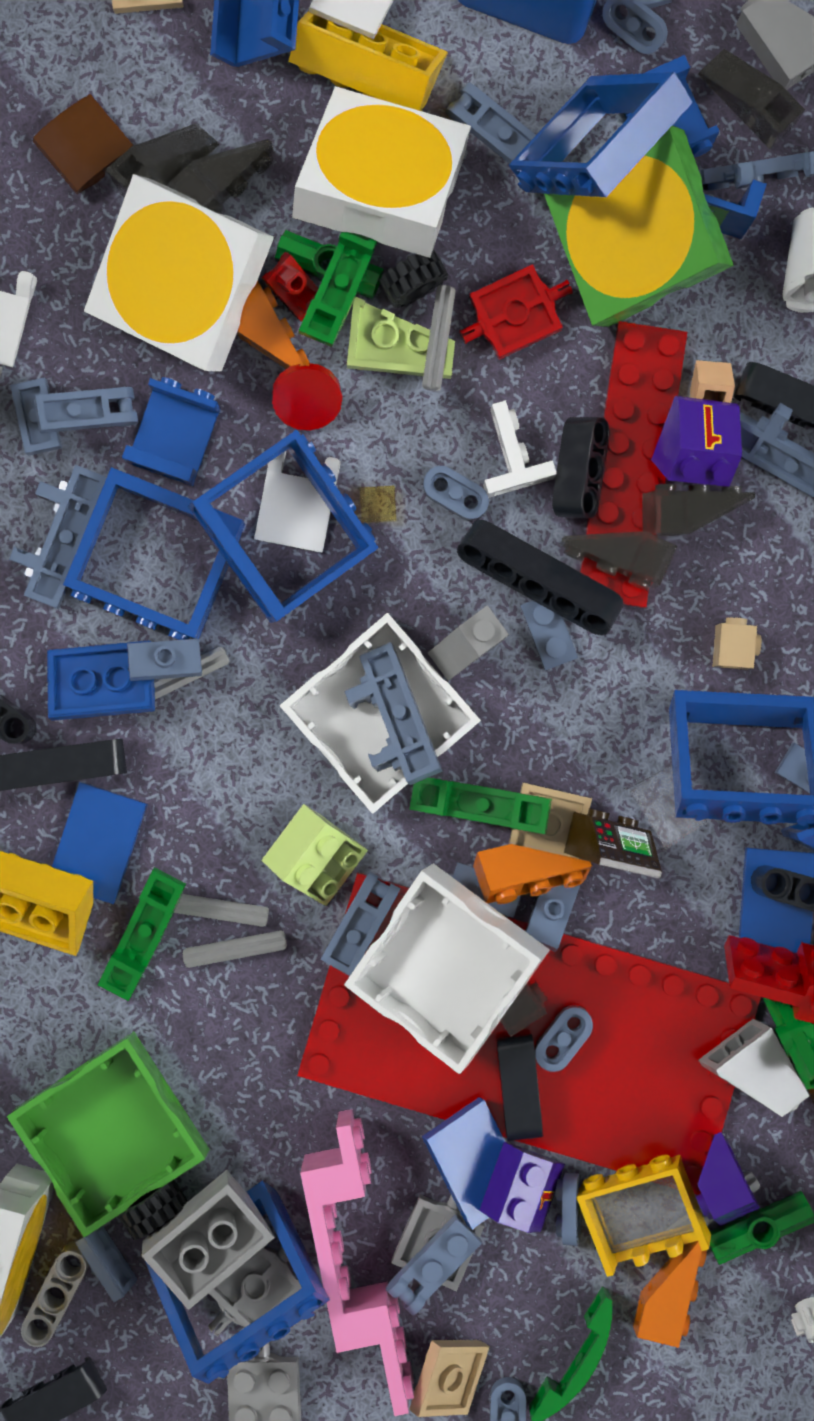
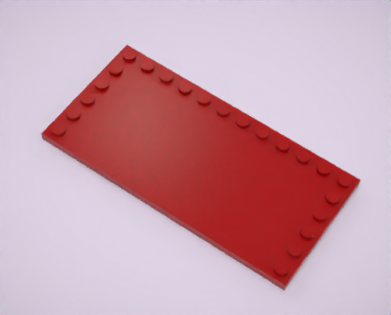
(620, 1098)

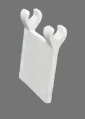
(357, 15)
(13, 316)
(293, 509)

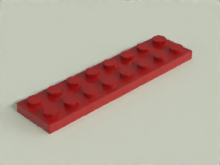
(638, 400)

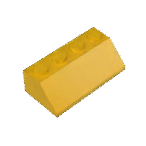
(385, 67)
(43, 903)

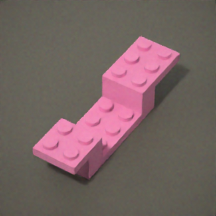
(365, 1313)

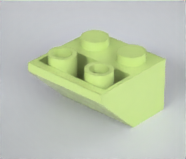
(314, 855)

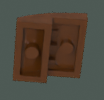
(82, 143)

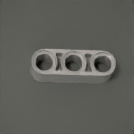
(48, 1307)

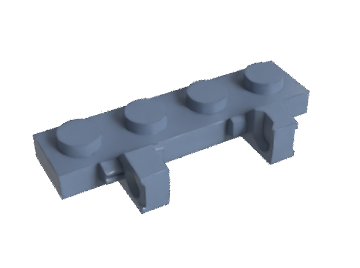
(744, 173)
(770, 449)
(73, 510)
(408, 739)

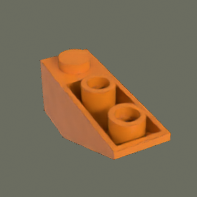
(266, 332)
(521, 870)
(666, 1298)

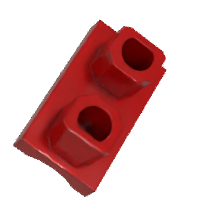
(291, 285)

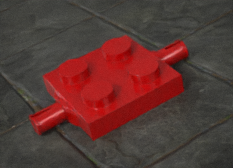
(515, 312)

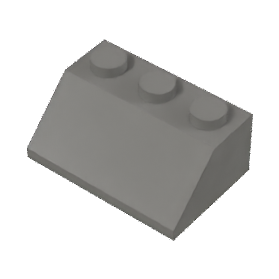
(206, 1240)

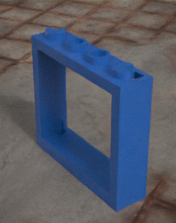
(655, 106)
(339, 504)
(118, 605)
(739, 710)
(271, 1325)

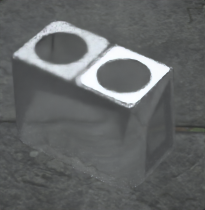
(658, 806)

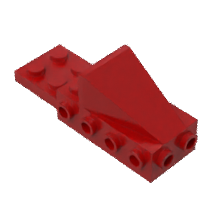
(773, 973)

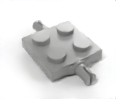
(423, 1224)
(254, 1289)
(265, 1388)

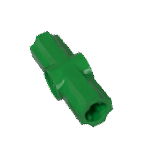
(311, 255)
(796, 1039)
(781, 1218)

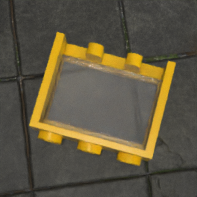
(642, 1212)

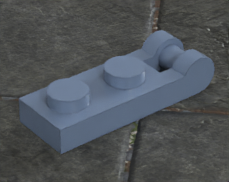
(490, 123)
(85, 409)
(359, 925)
(434, 1264)

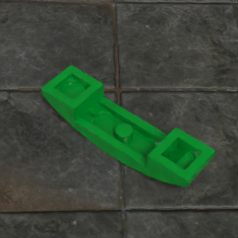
(338, 288)
(481, 804)
(142, 934)
(553, 1395)

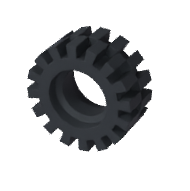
(413, 279)
(153, 1210)

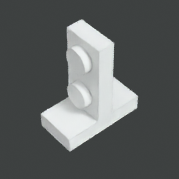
(515, 456)

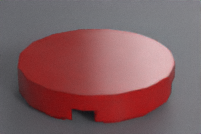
(307, 396)

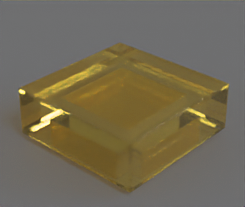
(378, 504)

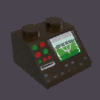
(613, 843)

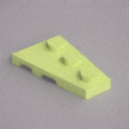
(389, 343)

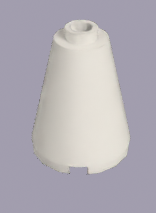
(799, 275)

